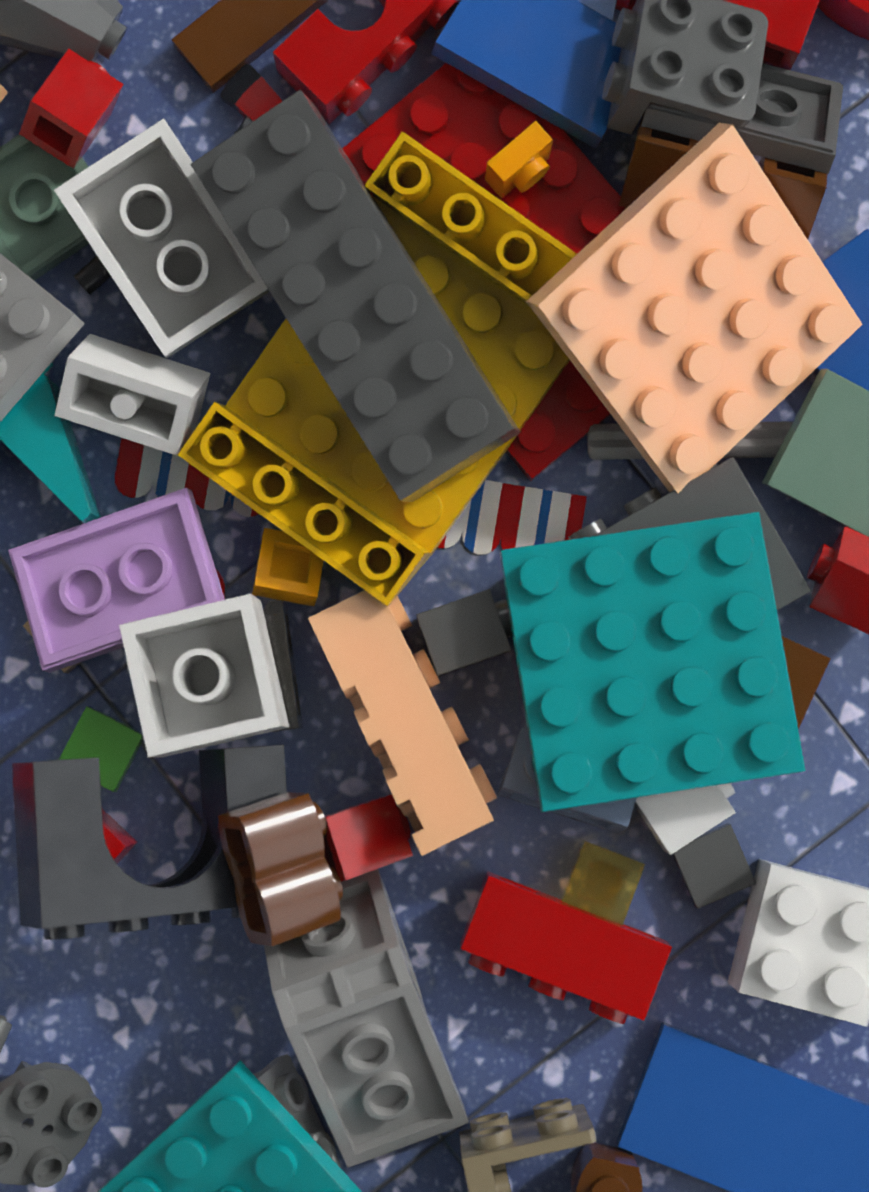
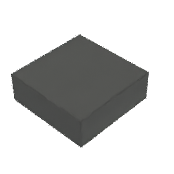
(713, 866)

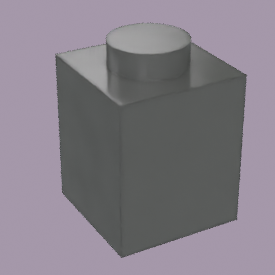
(466, 631)

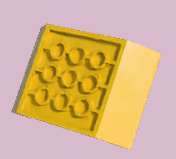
(293, 448)

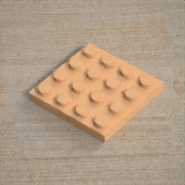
(697, 309)

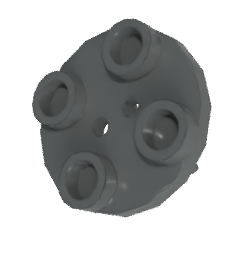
(44, 1096)

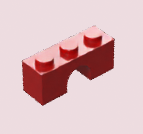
(340, 64)

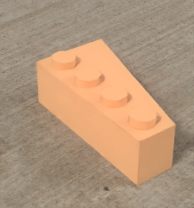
(403, 719)

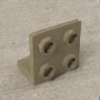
(498, 1140)

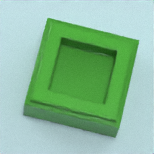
(105, 739)

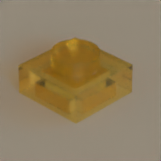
(602, 882)

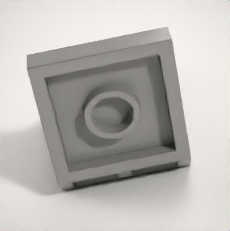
(364, 1028)

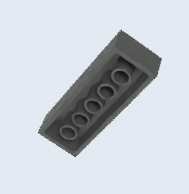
(355, 297)

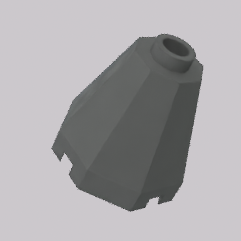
(60, 25)

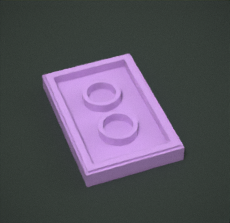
(111, 574)

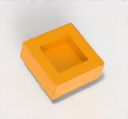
(520, 162)
(286, 570)

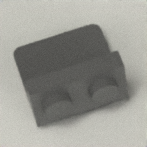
(687, 58)

